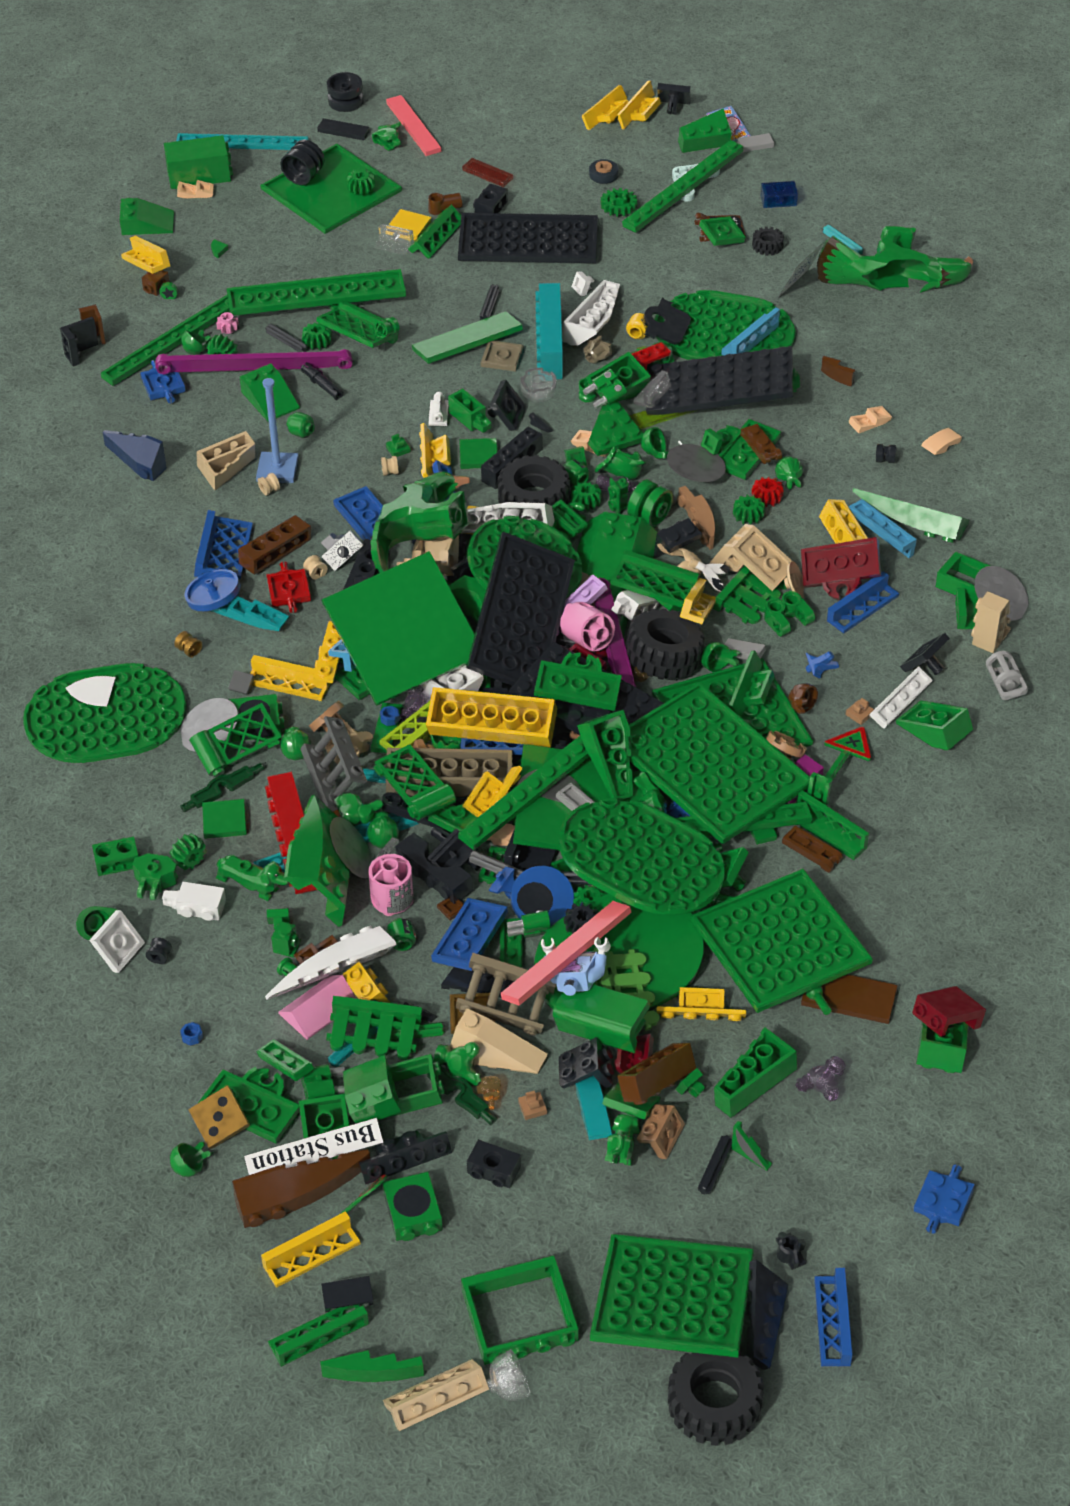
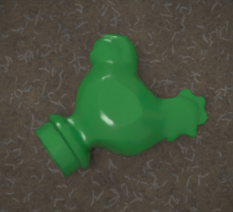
(460, 1061)

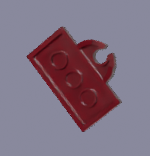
(841, 565)

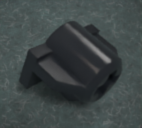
(789, 1250)

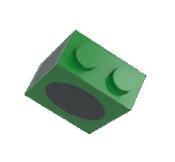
(271, 705)
(412, 1206)

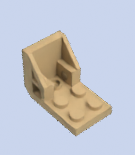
(443, 551)
(757, 553)

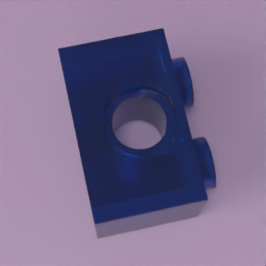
(779, 194)

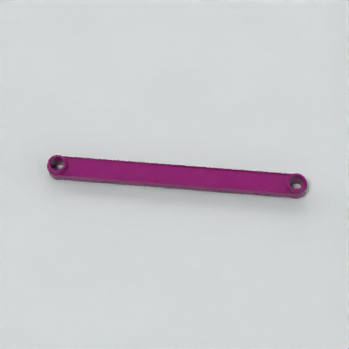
(252, 361)
(616, 648)

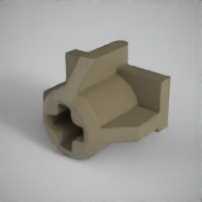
(597, 350)

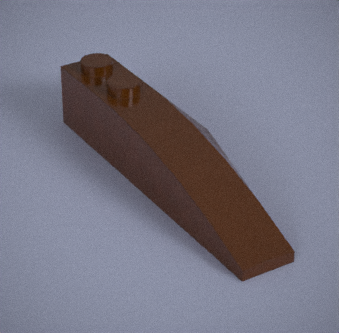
(284, 1190)

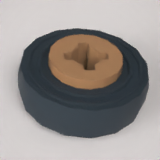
(603, 171)

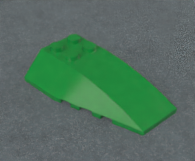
(607, 539)
(315, 860)

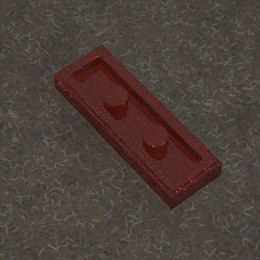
(487, 172)

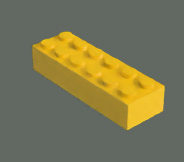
(491, 717)

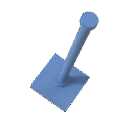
(275, 462)

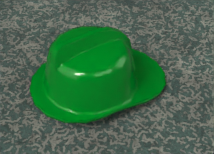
(92, 919)

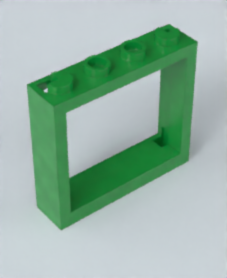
(514, 1276)

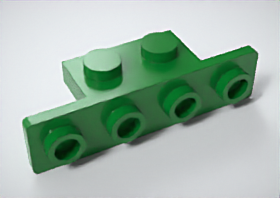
(752, 685)

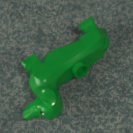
(251, 876)
(622, 1140)

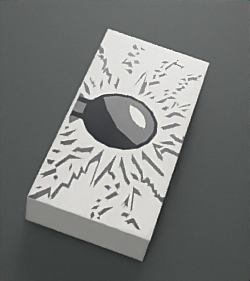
(342, 550)

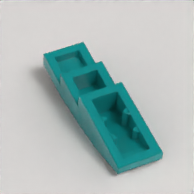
(253, 614)
(592, 1110)

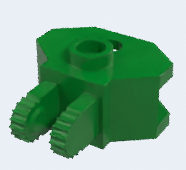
(154, 876)

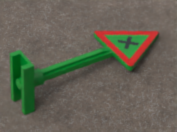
(849, 743)

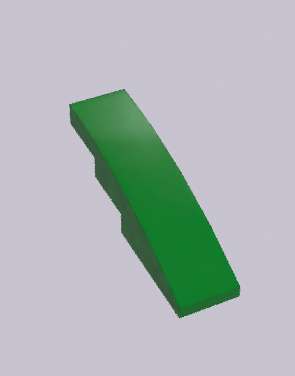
(365, 1369)

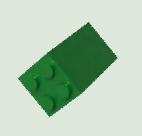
(198, 159)

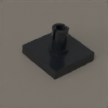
(673, 95)
(507, 405)
(925, 653)

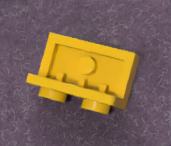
(364, 985)

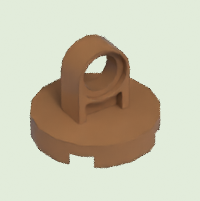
(330, 712)
(786, 744)

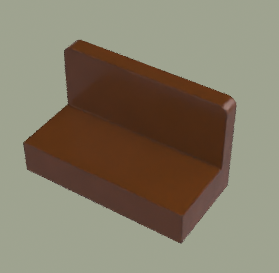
(92, 311)

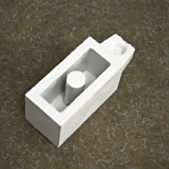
(633, 604)
(196, 900)

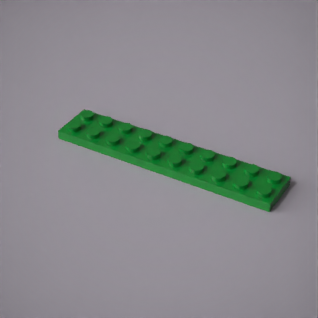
(316, 292)

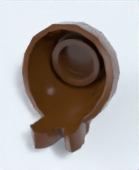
(803, 696)

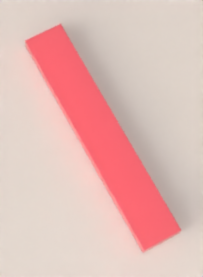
(413, 125)

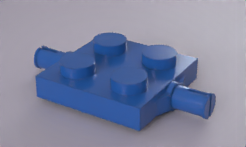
(162, 385)
(944, 1198)

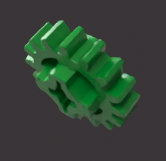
(618, 202)

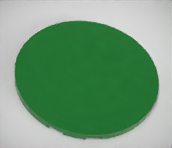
(486, 538)

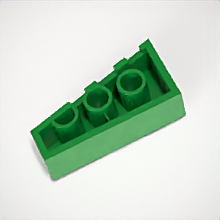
(755, 1073)

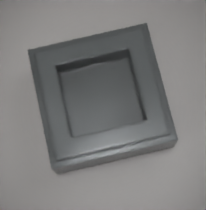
(241, 682)

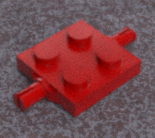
(288, 587)

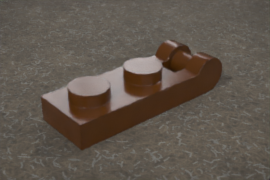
(760, 444)
(812, 848)

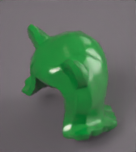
(622, 464)

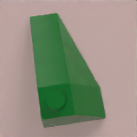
(608, 747)

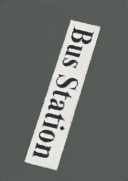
(315, 1147)

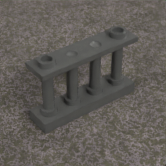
(319, 764)

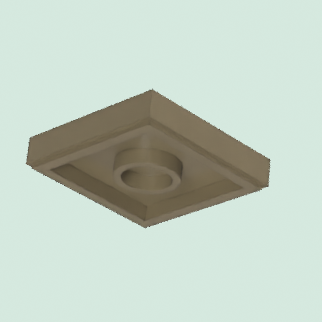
(502, 355)

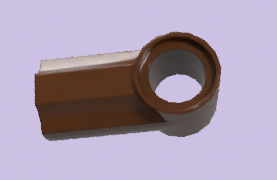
(439, 202)

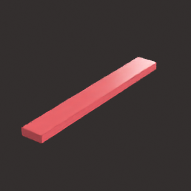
(565, 953)

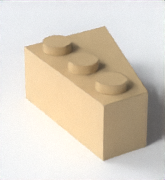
(225, 458)
(991, 622)

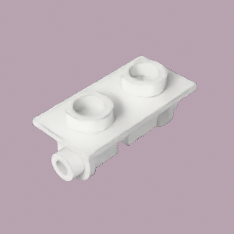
(438, 410)

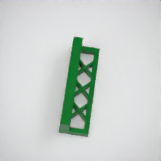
(432, 229)
(830, 831)
(320, 1336)

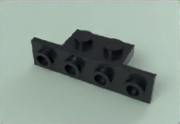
(404, 1153)

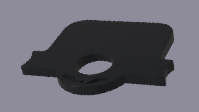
(674, 322)

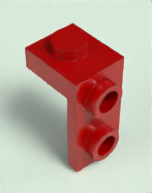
(651, 354)

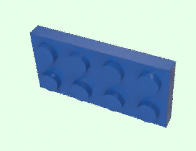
(360, 510)
(469, 933)

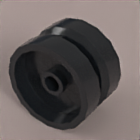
(345, 92)

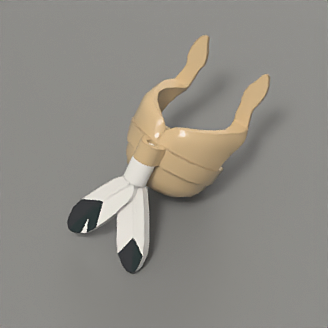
(695, 565)

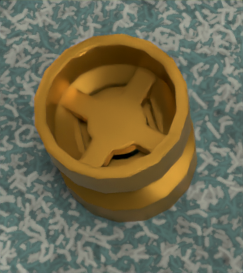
(188, 644)

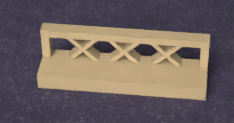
(437, 1394)

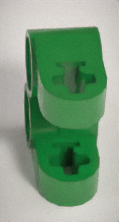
(789, 606)

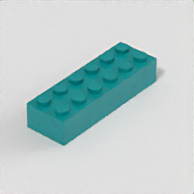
(549, 328)

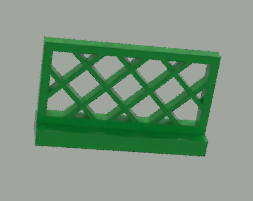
(355, 323)
(653, 570)

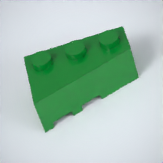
(705, 133)

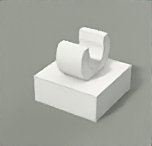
(582, 283)

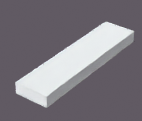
(901, 697)

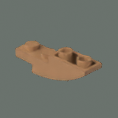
(699, 513)

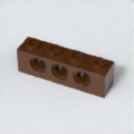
(274, 544)

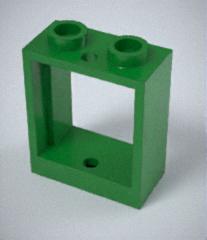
(965, 565)
(413, 1068)

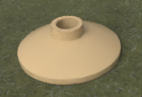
(794, 579)

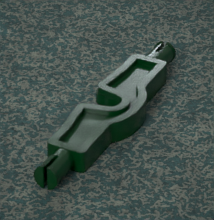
(230, 781)
(466, 1097)

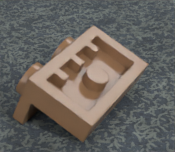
(662, 1129)

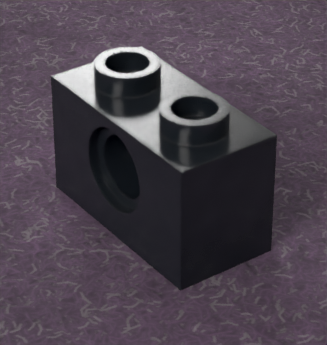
(491, 199)
(485, 1155)

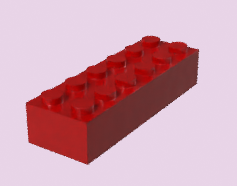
(287, 813)

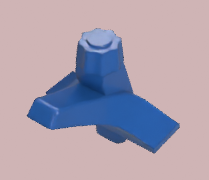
(821, 663)
(504, 882)

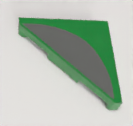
(748, 1147)

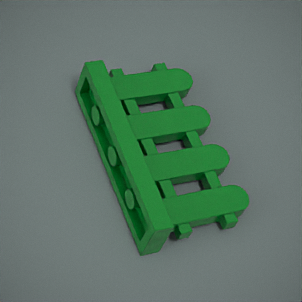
(736, 588)
(374, 1013)

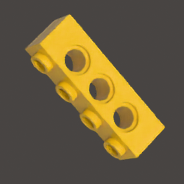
(841, 522)

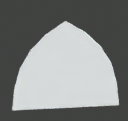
(92, 690)

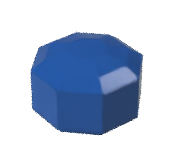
(389, 716)
(191, 1033)

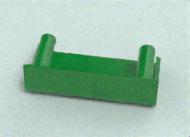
(602, 1014)

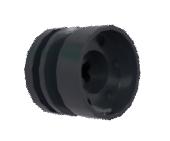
(302, 162)

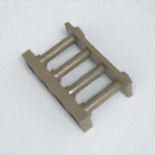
(501, 972)

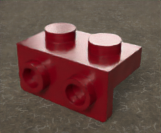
(626, 1059)

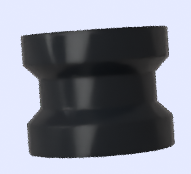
(158, 951)

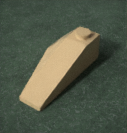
(497, 1045)

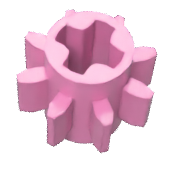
(227, 323)

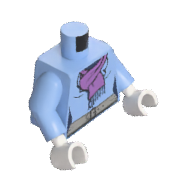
(582, 971)

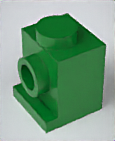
(285, 939)

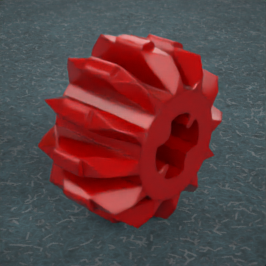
(768, 490)

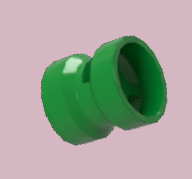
(386, 327)
(585, 398)

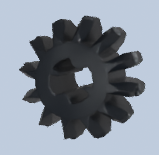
(574, 916)

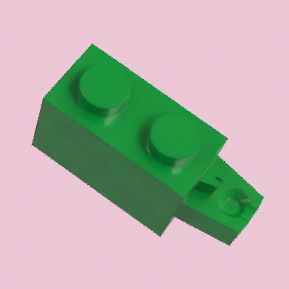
(468, 411)

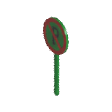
(369, 1189)

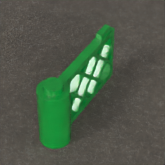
(214, 756)
(428, 798)

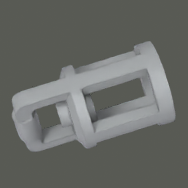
(1007, 679)

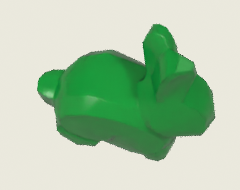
(387, 136)
(651, 793)
(353, 809)

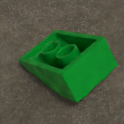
(144, 217)
(628, 371)
(253, 390)
(937, 723)
(943, 1051)
(370, 1091)
(323, 1115)

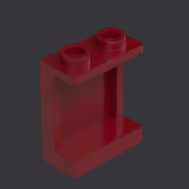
(948, 1007)

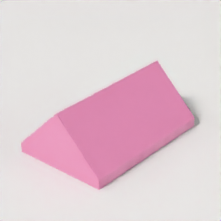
(313, 1009)

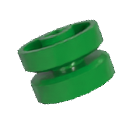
(650, 502)

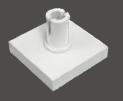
(117, 941)

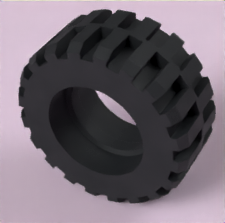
(533, 472)
(664, 644)
(708, 1422)

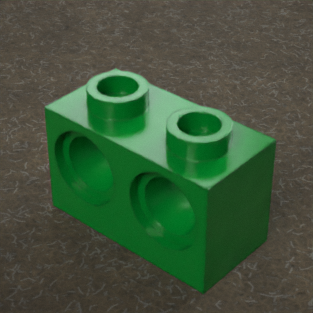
(115, 855)

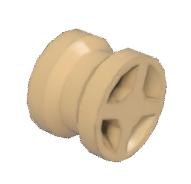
(389, 465)
(268, 484)
(315, 567)

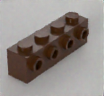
(657, 1073)

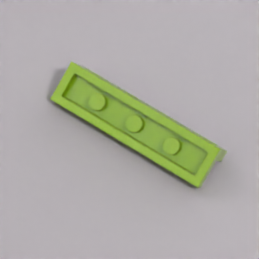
(420, 733)

